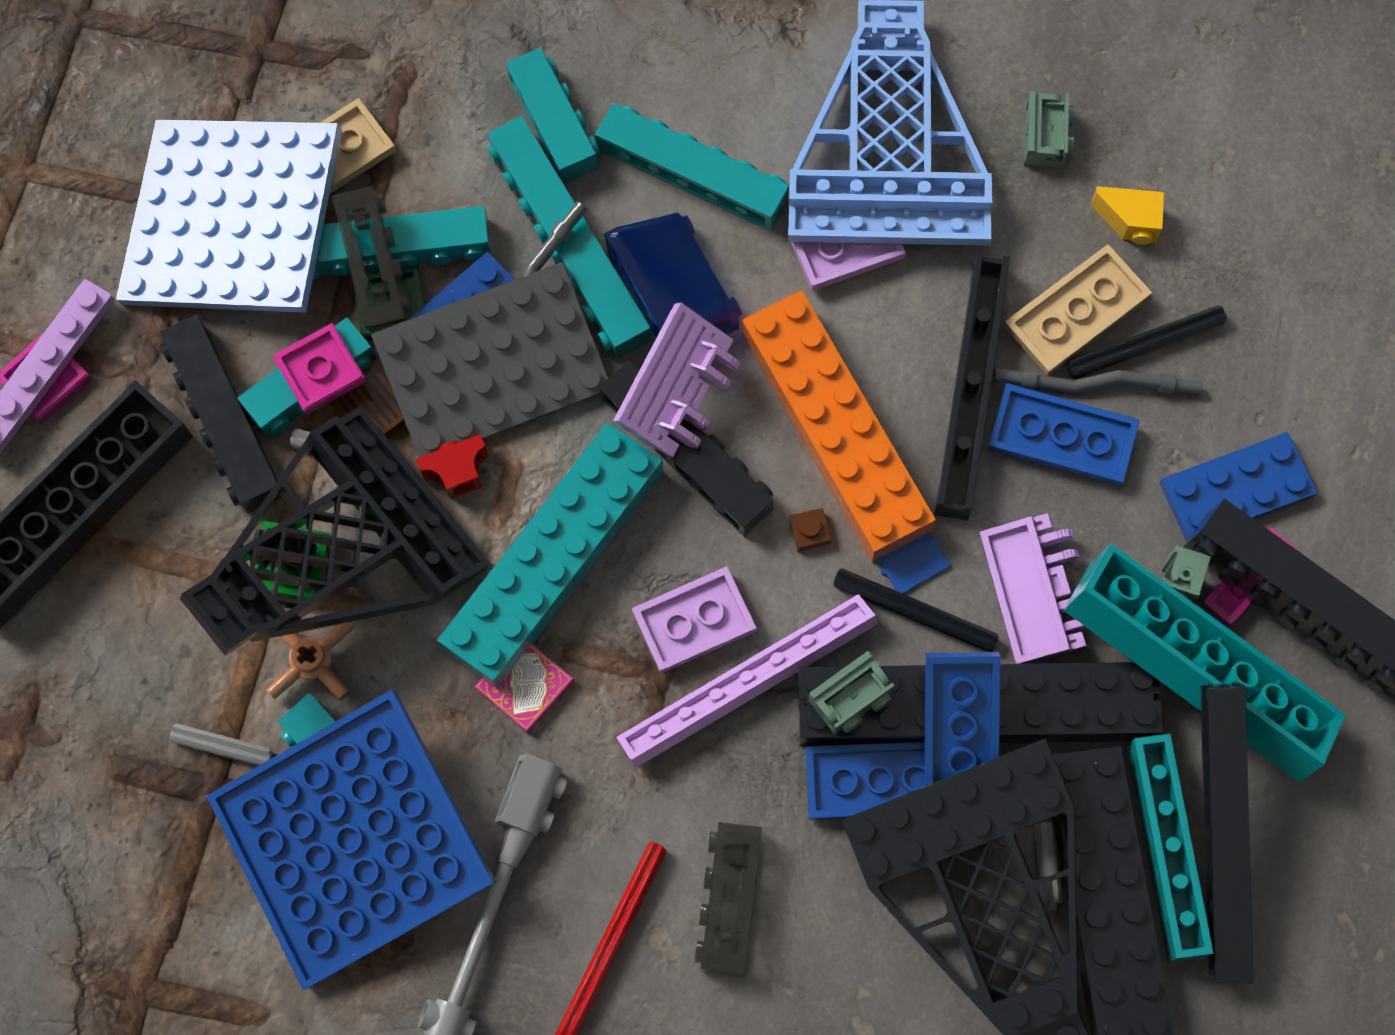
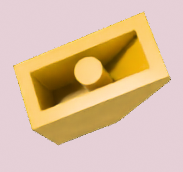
(1131, 212)

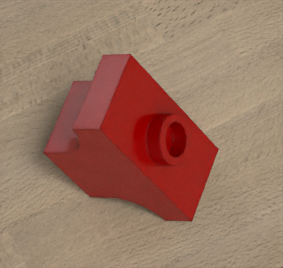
(455, 465)

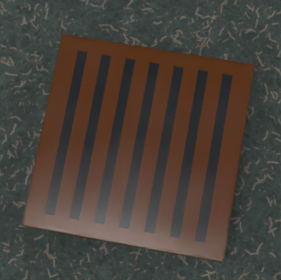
(375, 398)

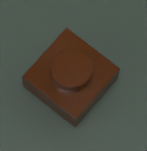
(809, 529)

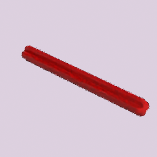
(612, 940)

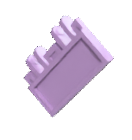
(669, 381)
(1030, 589)

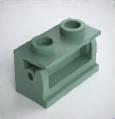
(1047, 130)
(1185, 571)
(851, 694)

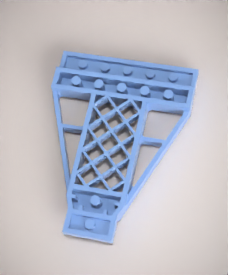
(899, 203)

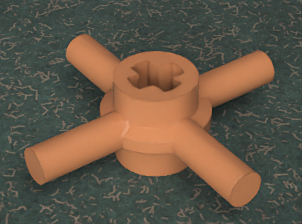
(319, 668)

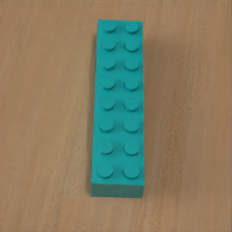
(551, 555)
(1192, 649)

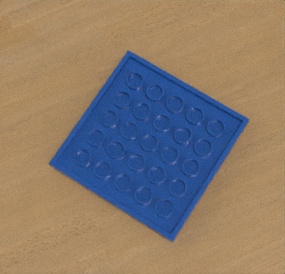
(350, 839)

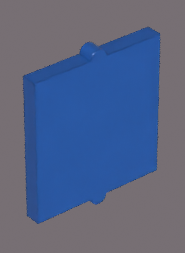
(914, 563)

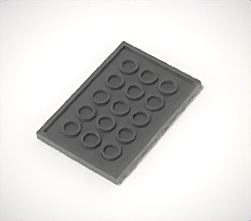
(491, 360)

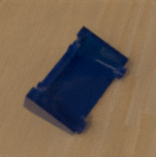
(669, 268)

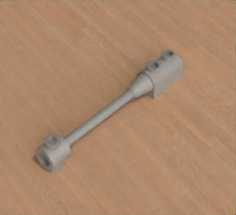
(524, 815)

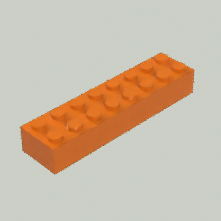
(837, 426)

